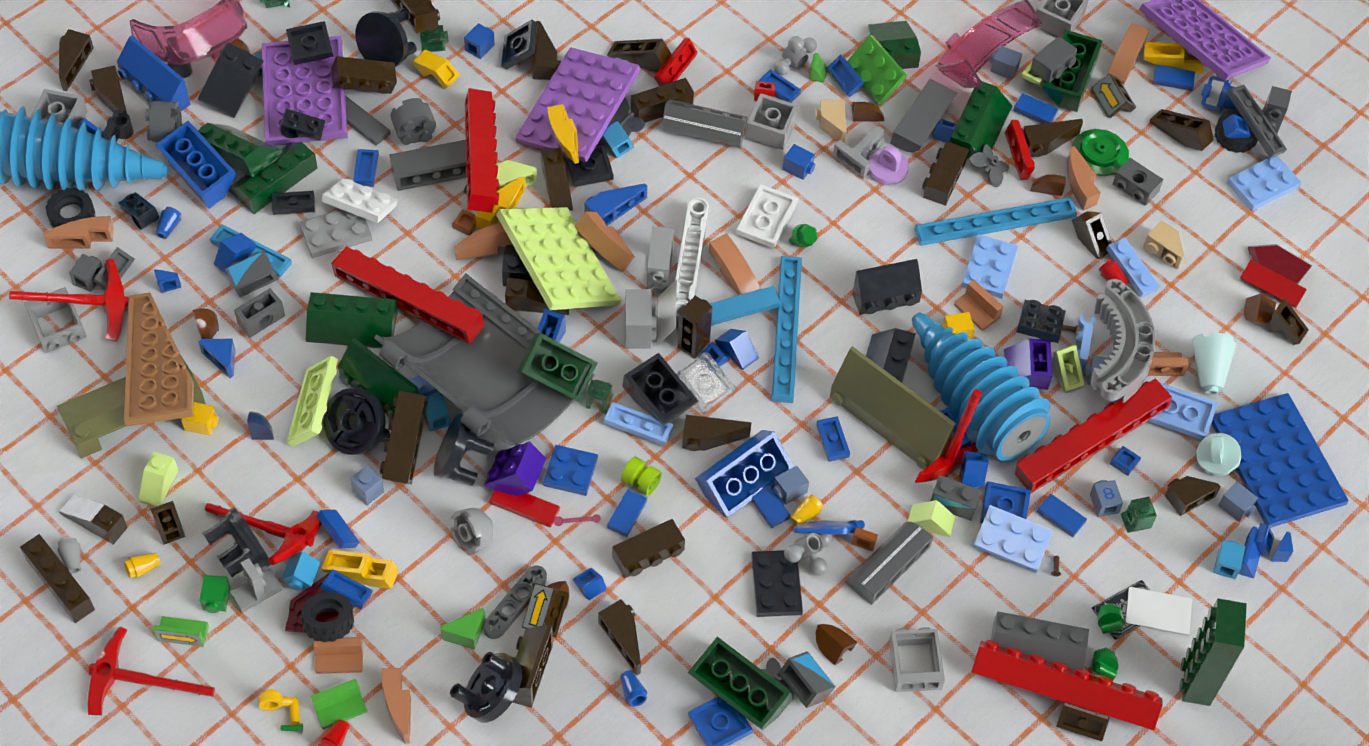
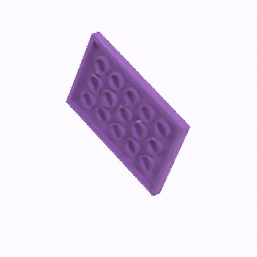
(1206, 36)
(301, 89)
(591, 92)

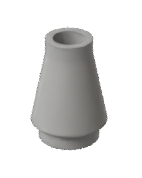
(70, 554)

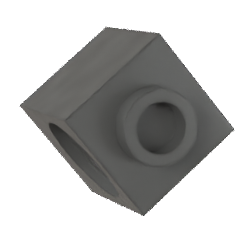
(85, 271)

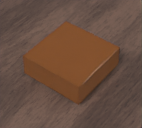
(465, 222)
(864, 539)

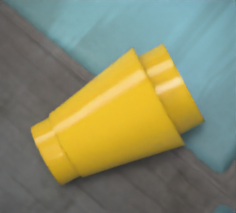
(806, 510)
(139, 565)

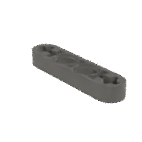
(513, 600)

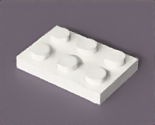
(360, 200)
(767, 216)

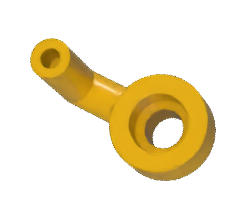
(273, 700)

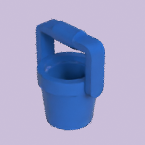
(1224, 100)

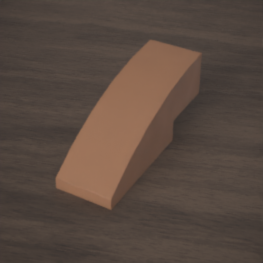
(1129, 52)
(1082, 180)
(80, 233)
(604, 240)
(482, 242)
(733, 265)
(397, 701)

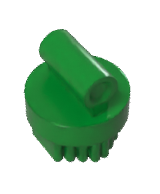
(803, 235)
(1110, 618)
(1105, 663)

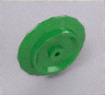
(1102, 151)

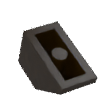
(1092, 232)
(1190, 493)

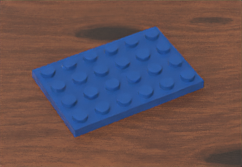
(1280, 460)

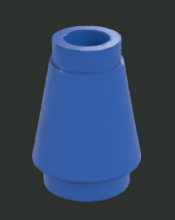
(168, 221)
(633, 690)

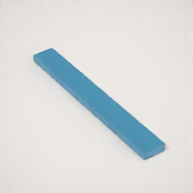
(995, 221)
(786, 330)

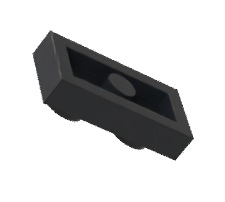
(293, 202)

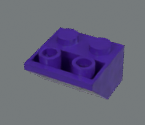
(1032, 360)
(515, 469)

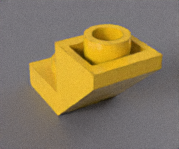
(439, 67)

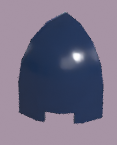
(259, 427)

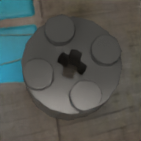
(163, 119)
(413, 121)

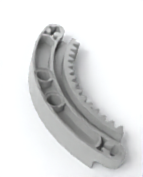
(1132, 341)

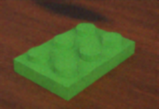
(876, 69)

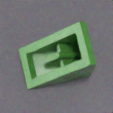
(465, 630)

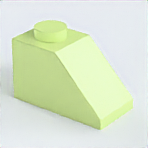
(510, 171)
(157, 479)

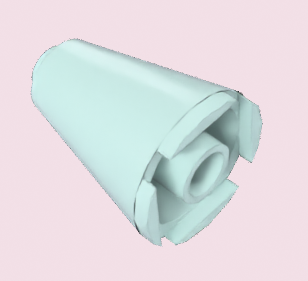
(1213, 360)

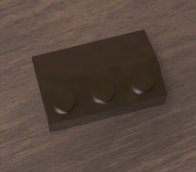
(533, 656)

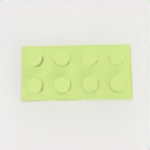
(312, 401)

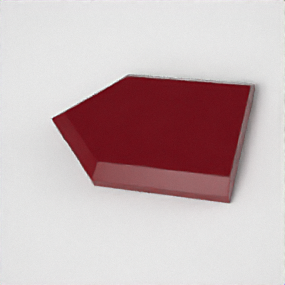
(1280, 261)
(294, 621)

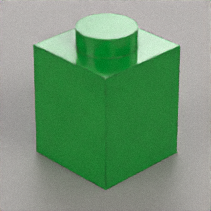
(214, 593)

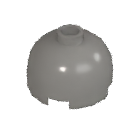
(472, 529)

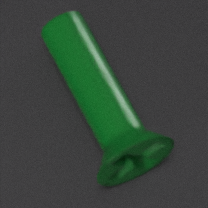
(292, 728)

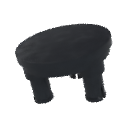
(383, 37)
(452, 449)
(245, 543)

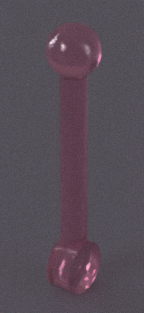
(558, 521)

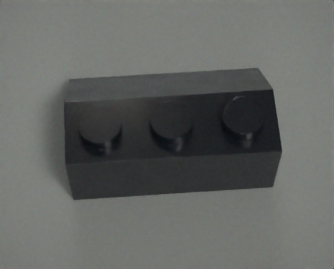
(887, 287)
(891, 351)

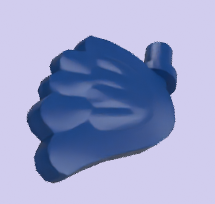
(829, 527)

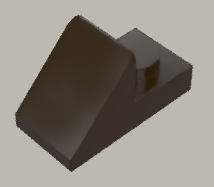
(1289, 322)

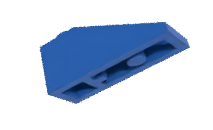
(616, 202)

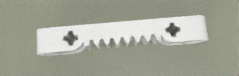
(691, 252)

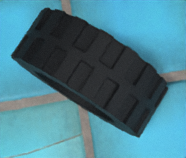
(1233, 144)
(68, 197)
(327, 630)

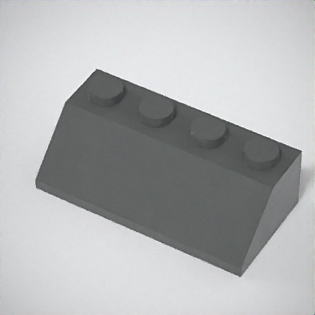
(1042, 637)

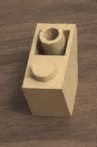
(1165, 244)

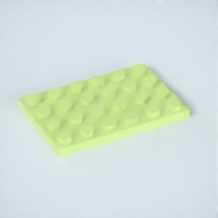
(558, 258)

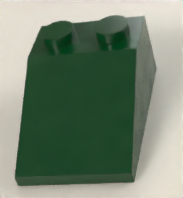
(899, 42)
(557, 367)

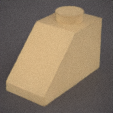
(832, 118)

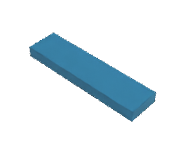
(279, 262)
(744, 305)

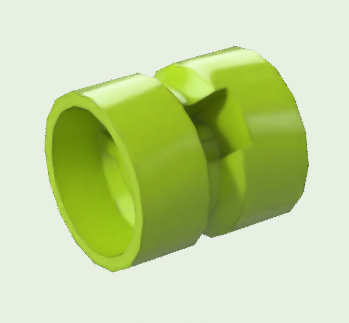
(639, 475)

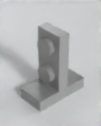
(856, 157)
(257, 588)

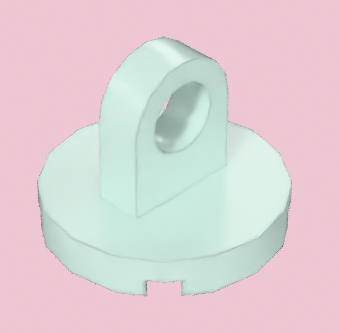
(1218, 454)

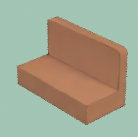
(980, 304)
(1168, 364)
(339, 656)

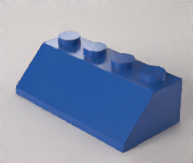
(151, 74)
(197, 163)
(743, 469)

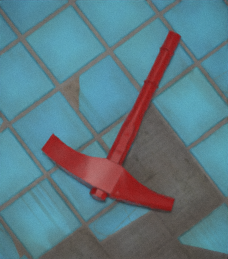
(112, 300)
(953, 455)
(295, 538)
(107, 670)

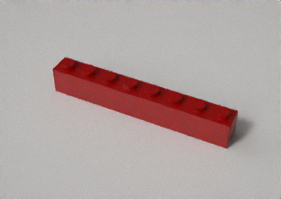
(480, 151)
(410, 295)
(1092, 435)
(1068, 685)

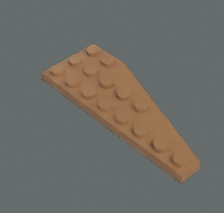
(156, 375)

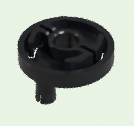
(370, 421)
(492, 684)

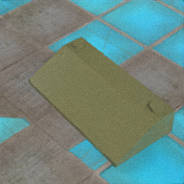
(891, 409)
(101, 414)

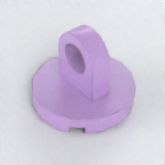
(888, 166)

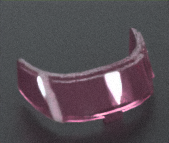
(196, 37)
(976, 46)

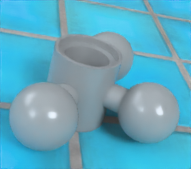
(795, 54)
(808, 547)

